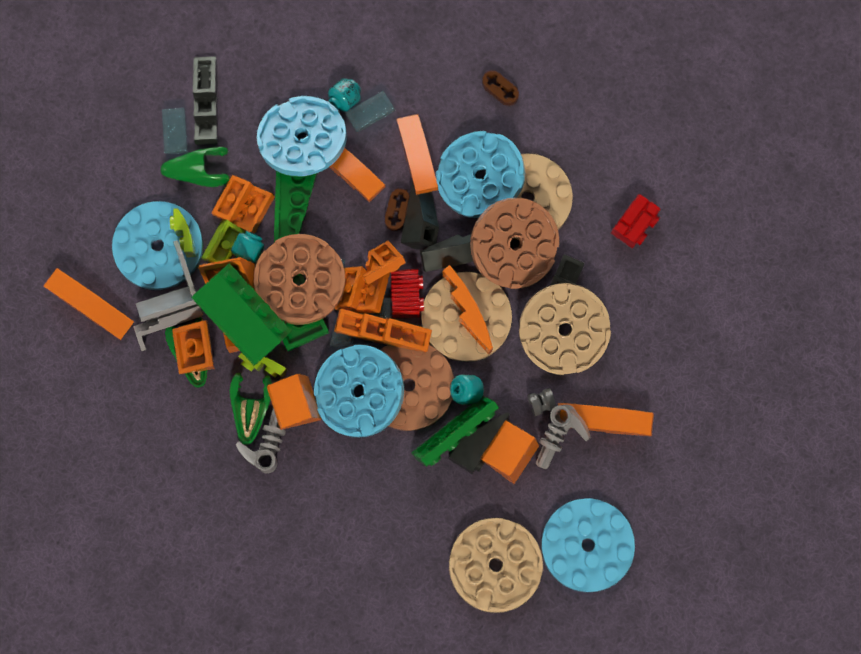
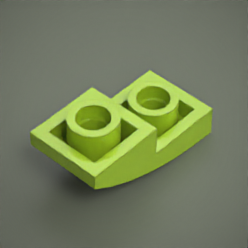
(181, 228)
(272, 367)

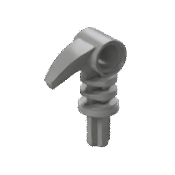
(556, 431)
(267, 448)

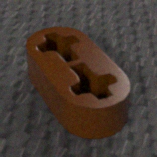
(503, 84)
(391, 209)

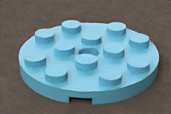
(301, 115)
(479, 152)
(134, 250)
(381, 385)
(564, 551)

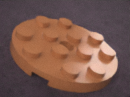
(493, 236)
(304, 256)
(432, 387)

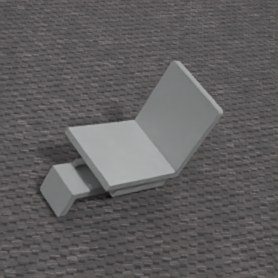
(168, 308)

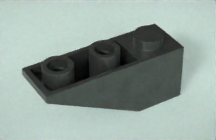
(420, 221)
(472, 447)

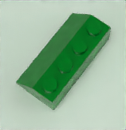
(241, 314)

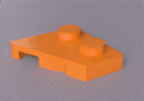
(381, 261)

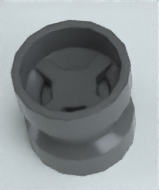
(547, 401)

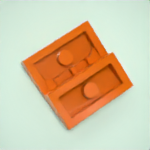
(243, 204)
(359, 295)

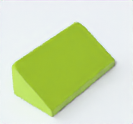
(222, 242)

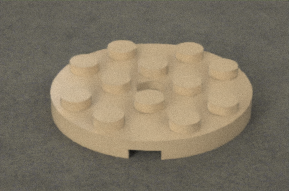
(549, 187)
(561, 305)
(443, 315)
(495, 540)

